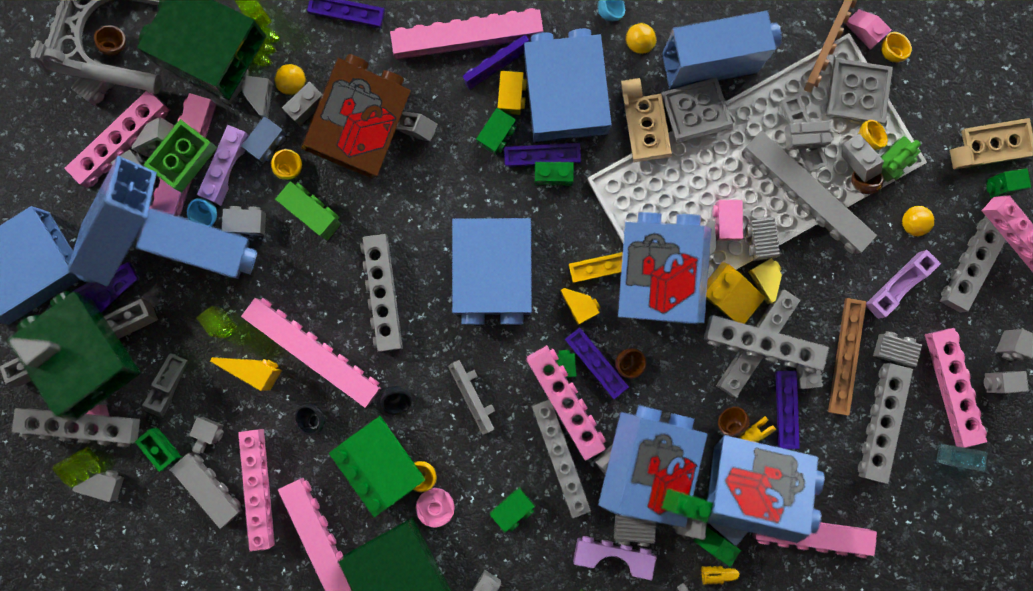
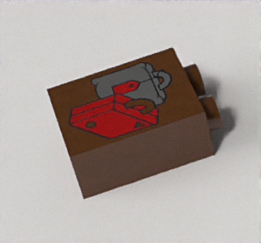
(356, 116)

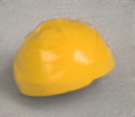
(641, 38)
(896, 47)
(290, 79)
(874, 134)
(286, 164)
(918, 221)
(429, 474)

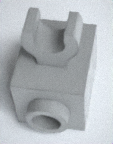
(206, 432)

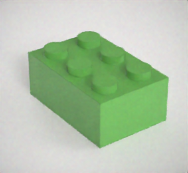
(180, 156)
(309, 210)

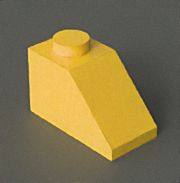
(580, 305)

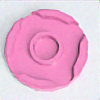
(435, 507)

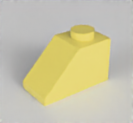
(767, 279)

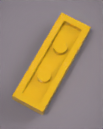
(596, 267)

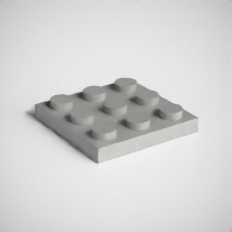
(859, 91)
(697, 110)

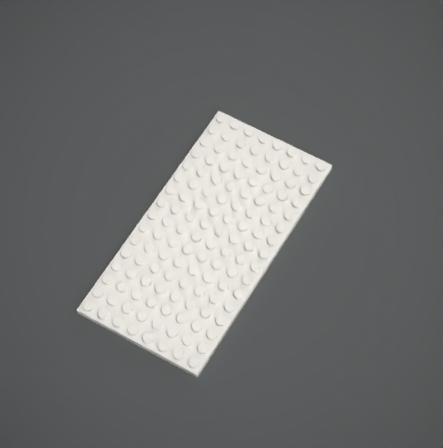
(716, 168)

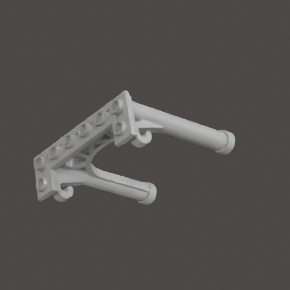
(51, 59)

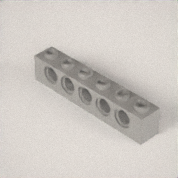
(368, 246)
(980, 268)
(815, 353)
(744, 365)
(893, 415)
(25, 420)
(561, 458)

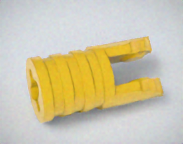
(753, 434)
(724, 575)

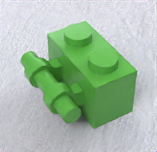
(898, 156)

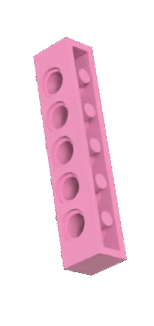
(107, 139)
(1012, 225)
(952, 399)
(587, 446)
(256, 489)

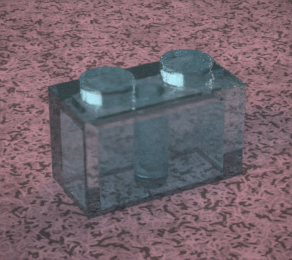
(961, 457)

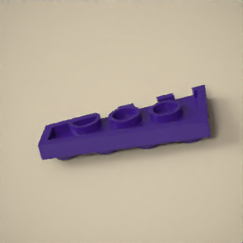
(106, 295)

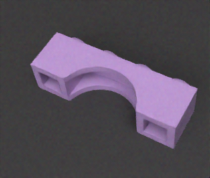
(216, 179)
(892, 292)
(590, 552)

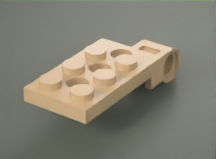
(635, 116)
(967, 157)

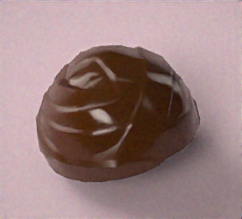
(109, 40)
(869, 187)
(630, 363)
(733, 422)

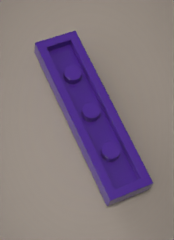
(347, 11)
(495, 63)
(530, 154)
(596, 363)
(787, 409)

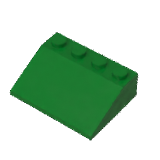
(377, 466)

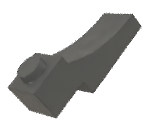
(165, 385)

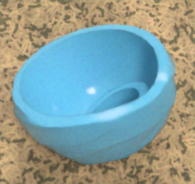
(611, 9)
(202, 212)

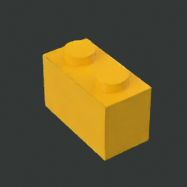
(510, 92)

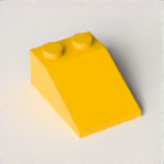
(732, 293)
(254, 372)

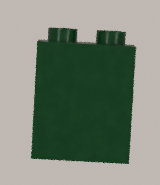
(202, 43)
(90, 358)
(394, 563)

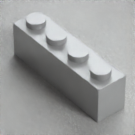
(207, 489)

